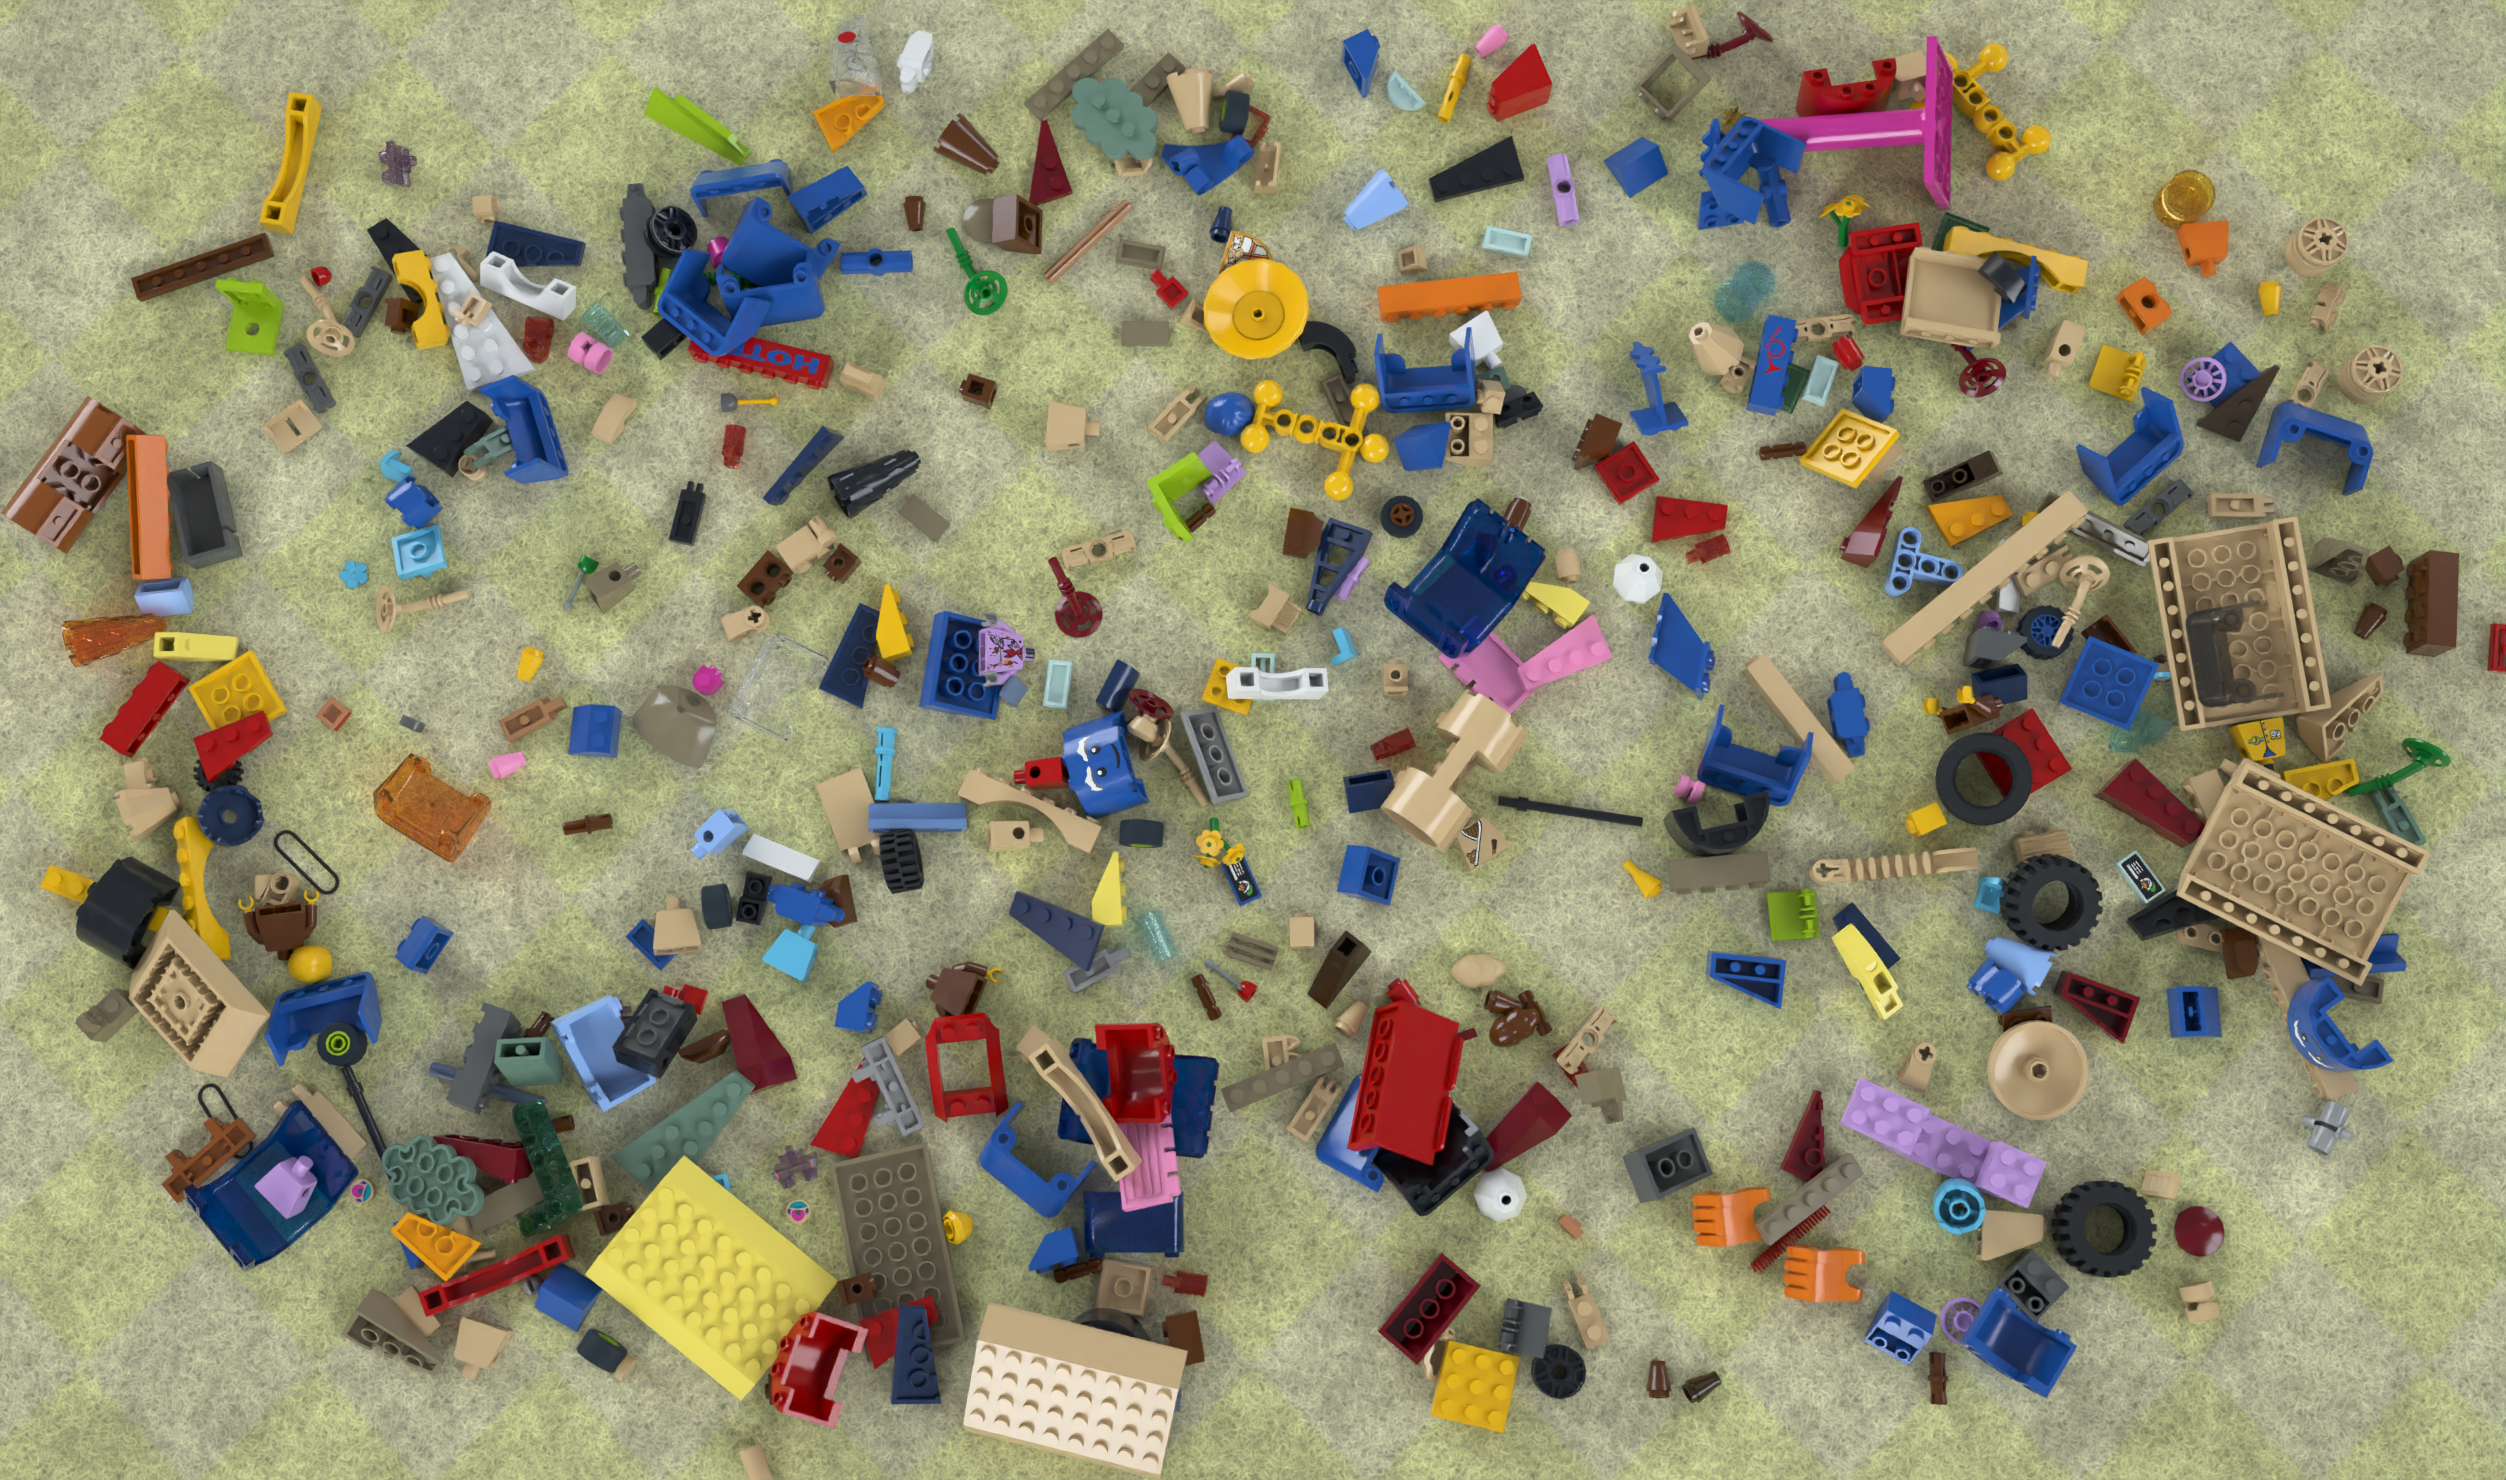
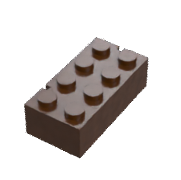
(2432, 603)

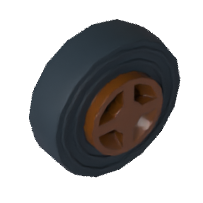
(1400, 508)

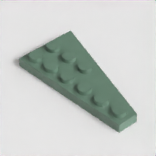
(685, 1132)

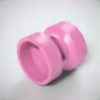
(1683, 788)

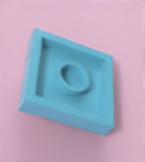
(419, 552)

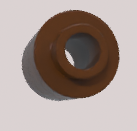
(1518, 513)
(881, 671)

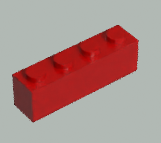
(144, 709)

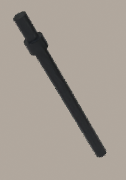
(1524, 804)
(356, 1091)

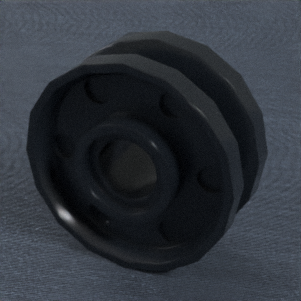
(678, 223)
(1573, 1375)

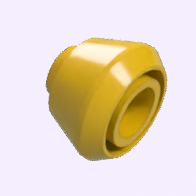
(957, 1226)

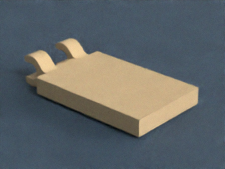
(847, 808)
(331, 1119)

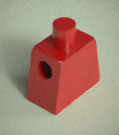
(1051, 770)

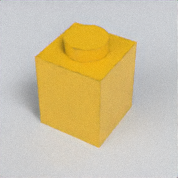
(1925, 820)

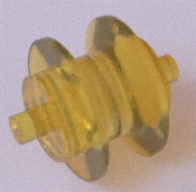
(1733, 116)

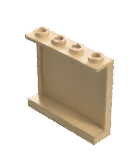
(1950, 300)

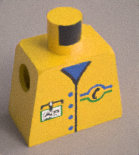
(2260, 741)

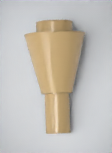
(1240, 83)

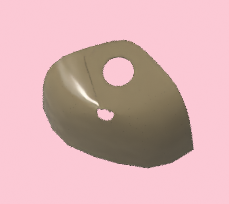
(677, 735)

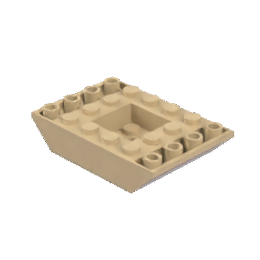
(195, 999)

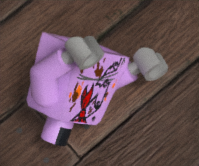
(1000, 651)

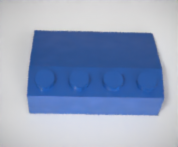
(952, 670)

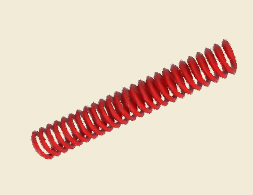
(1788, 1234)

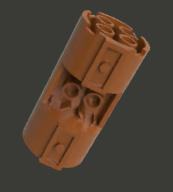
(73, 476)

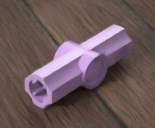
(1564, 202)

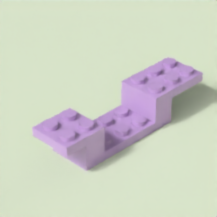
(1940, 1145)

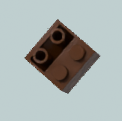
(1598, 441)
(1185, 1334)

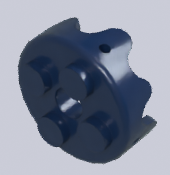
(235, 799)

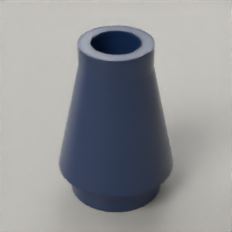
(1222, 225)

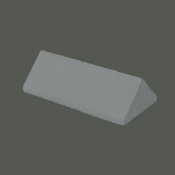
(1214, 756)

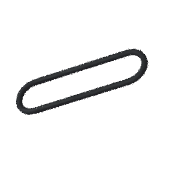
(299, 869)
(228, 1106)

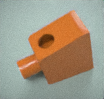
(2204, 244)

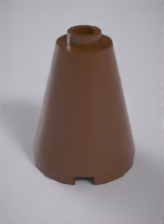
(967, 147)

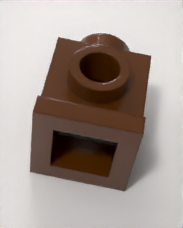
(400, 315)
(975, 383)
(850, 564)
(604, 1220)
(847, 1292)

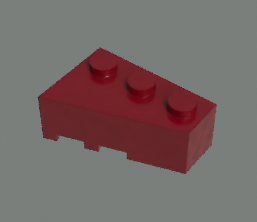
(2100, 1004)

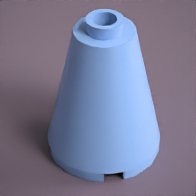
(1375, 202)
(2022, 960)

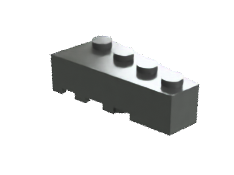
(474, 1081)

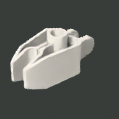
(915, 60)

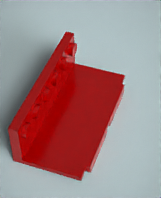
(1407, 1082)

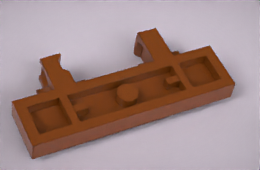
(195, 1170)

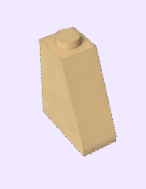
(2007, 1232)

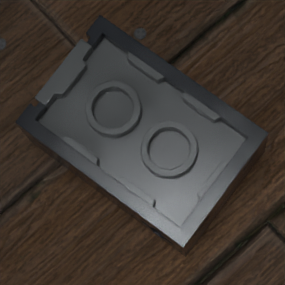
(655, 1033)

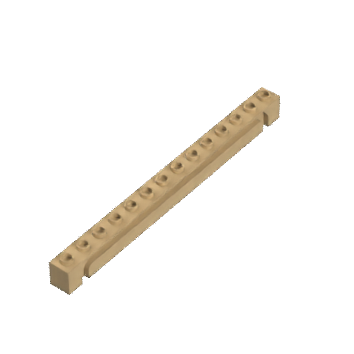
(2280, 966)

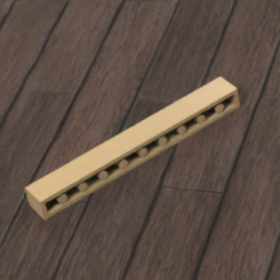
(1984, 578)

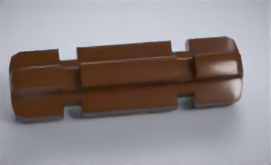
(1782, 450)
(1199, 517)
(1206, 997)
(1527, 998)
(1077, 1270)

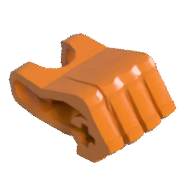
(1727, 1217)
(1821, 1273)

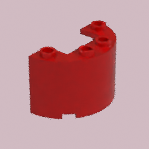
(1821, 98)
(1138, 1071)
(811, 1367)

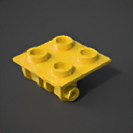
(2118, 373)
(1216, 689)

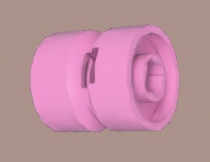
(591, 354)

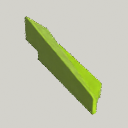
(697, 125)

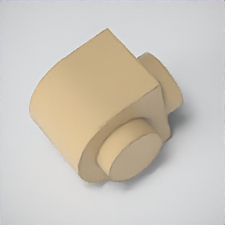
(486, 208)

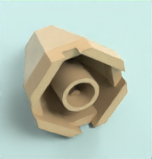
(1715, 347)
(146, 809)

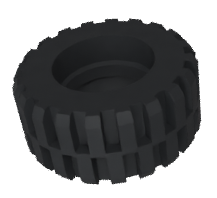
(2078, 915)
(2136, 1224)

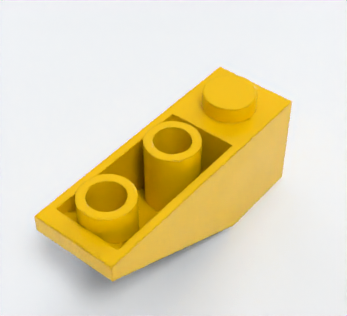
(891, 630)

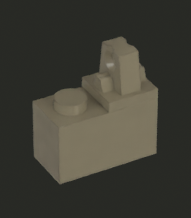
(107, 1016)
(1603, 1090)

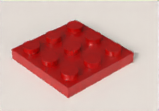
(2037, 744)

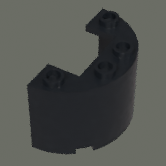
(1721, 840)
(122, 909)
(1112, 1321)

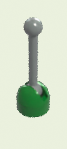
(586, 566)

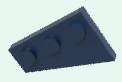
(1853, 915)

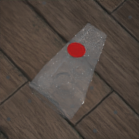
(853, 60)

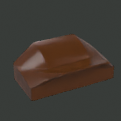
(1302, 533)
(840, 890)
(2239, 952)
(706, 1048)

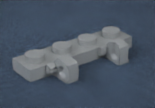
(899, 1105)

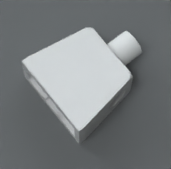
(1485, 340)

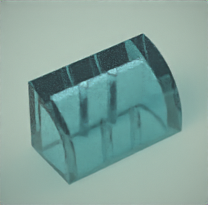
(1158, 936)

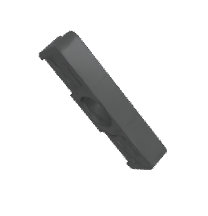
(375, 288)
(304, 365)
(2168, 499)

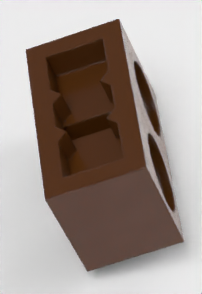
(760, 575)

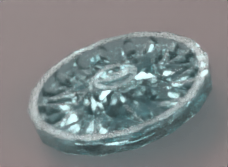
(1763, 278)
(1736, 300)

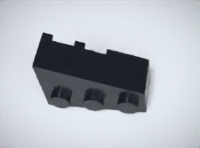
(448, 438)

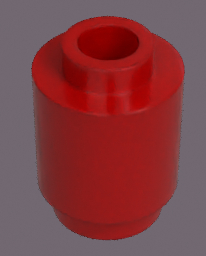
(1848, 353)
(1402, 990)

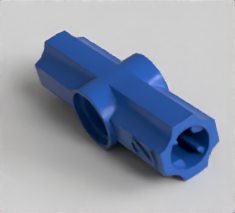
(1775, 196)
(862, 262)

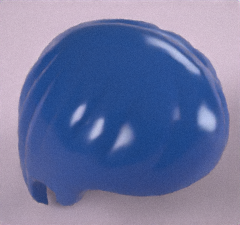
(1229, 413)

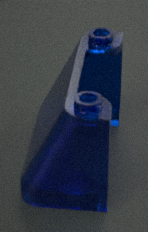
(1137, 1231)

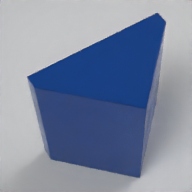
(1637, 166)
(1423, 446)
(567, 1297)

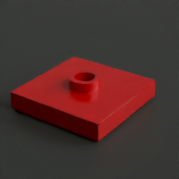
(1626, 473)

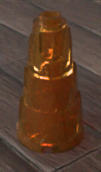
(106, 637)

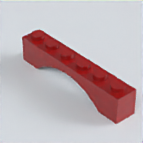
(497, 1276)

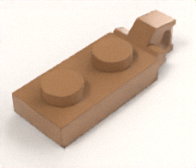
(531, 717)

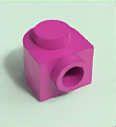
(716, 248)
(707, 680)

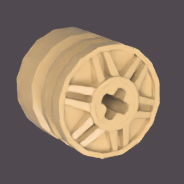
(2316, 246)
(2370, 374)

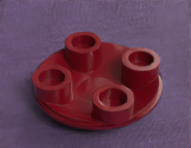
(2199, 1231)

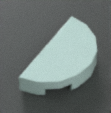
(1402, 94)

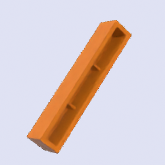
(1449, 296)
(149, 507)

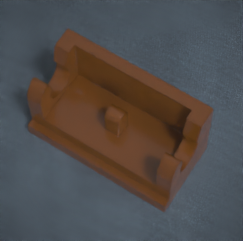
(2107, 631)

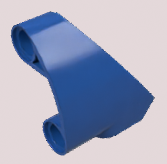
(1207, 164)

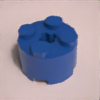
(414, 502)
(1996, 985)

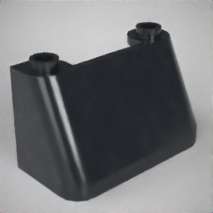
(1459, 1161)

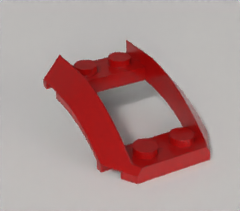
(972, 1100)

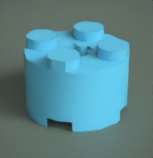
(1964, 1218)

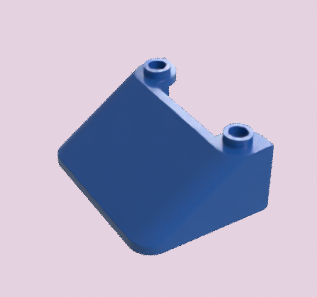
(740, 180)
(766, 253)
(790, 301)
(1333, 1145)

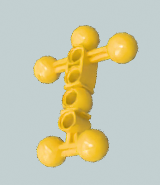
(2033, 140)
(1338, 484)

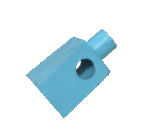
(793, 952)

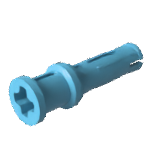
(885, 752)

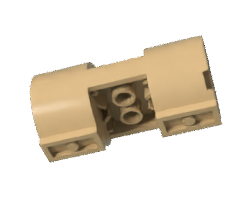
(1477, 735)

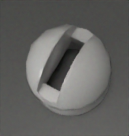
(536, 1281)

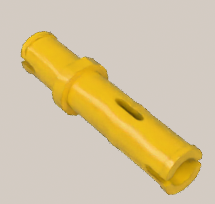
(1457, 80)

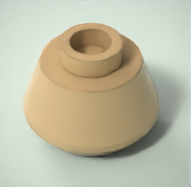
(1144, 728)

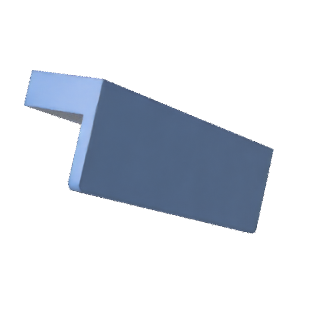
(918, 817)

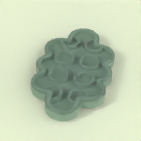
(1114, 118)
(432, 1180)

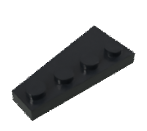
(1480, 172)
(390, 242)
(2167, 916)

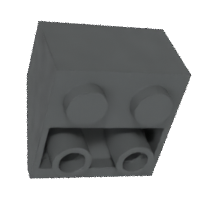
(1989, 647)
(2032, 1284)

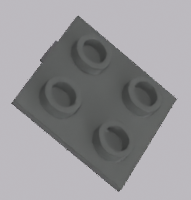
(1525, 1328)

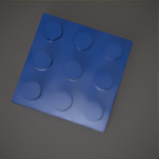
(2109, 683)

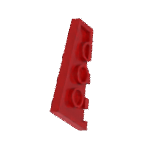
(849, 1119)

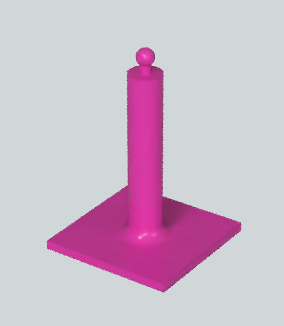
(1923, 126)

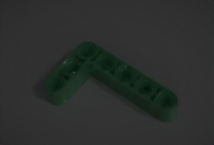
(550, 1168)

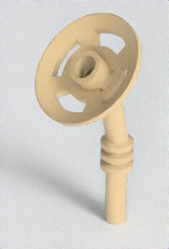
(331, 331)
(2084, 582)
(393, 608)
(1163, 744)

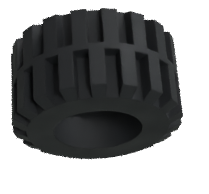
(901, 861)

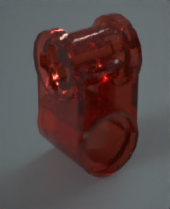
(538, 334)

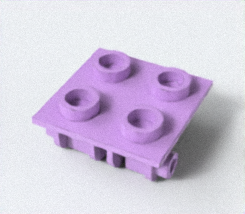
(1224, 469)

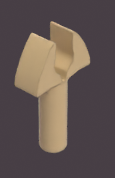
(461, 253)
(478, 1256)

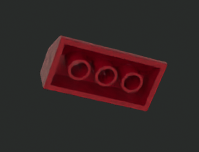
(1429, 1308)

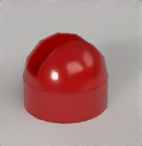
(321, 275)

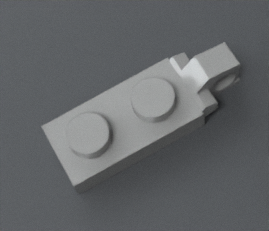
(1103, 965)

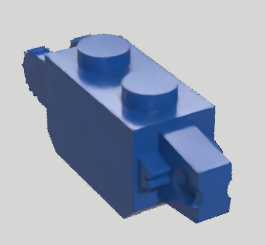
(1847, 715)
(804, 905)

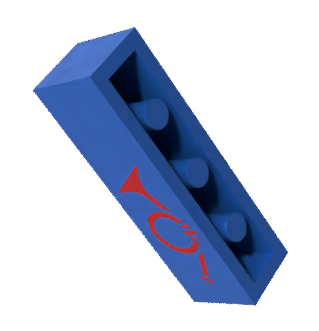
(1771, 365)

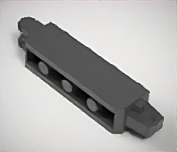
(640, 261)

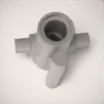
(2328, 1128)

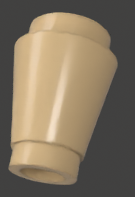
(1351, 1019)

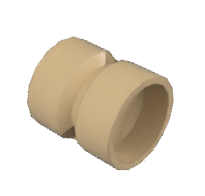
(2200, 1301)

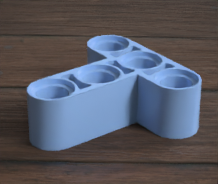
(1914, 569)

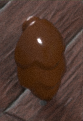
(1513, 1027)

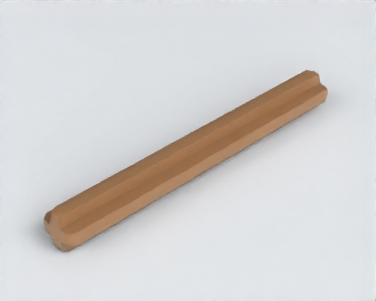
(1087, 241)

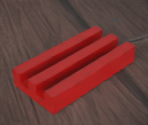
(2493, 648)

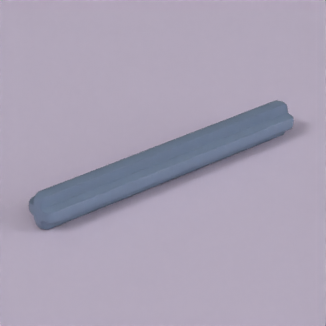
(500, 1090)

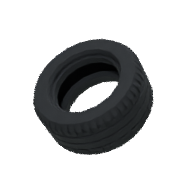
(1988, 743)

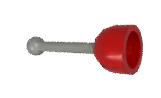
(1244, 989)

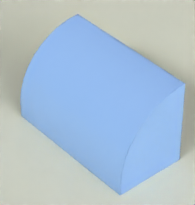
(165, 596)

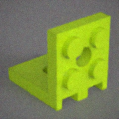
(252, 306)
(1173, 484)

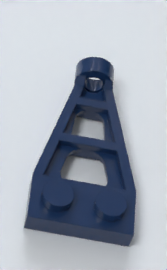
(1344, 536)

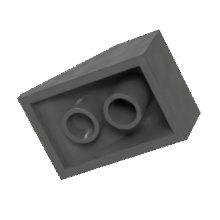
(1667, 1165)

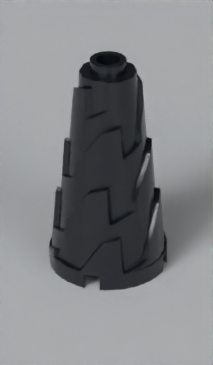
(869, 481)

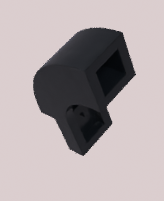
(1331, 339)

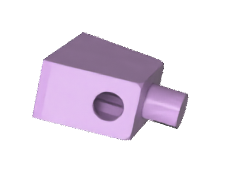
(289, 1185)

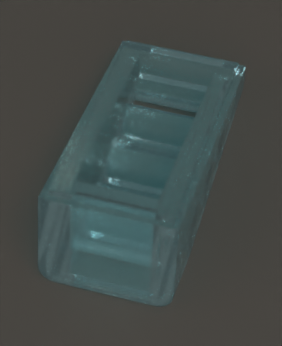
(616, 337)

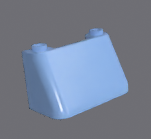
(588, 1042)

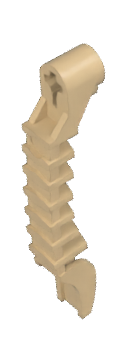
(1911, 865)

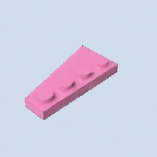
(1571, 653)

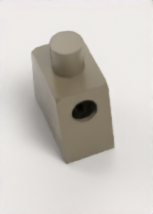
(611, 585)

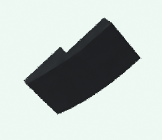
(2004, 277)
(753, 900)

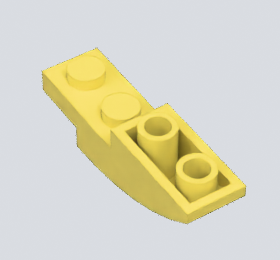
(1869, 969)

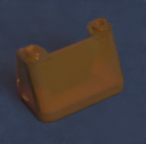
(429, 809)

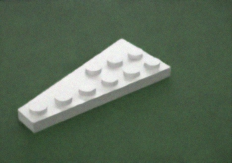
(483, 352)

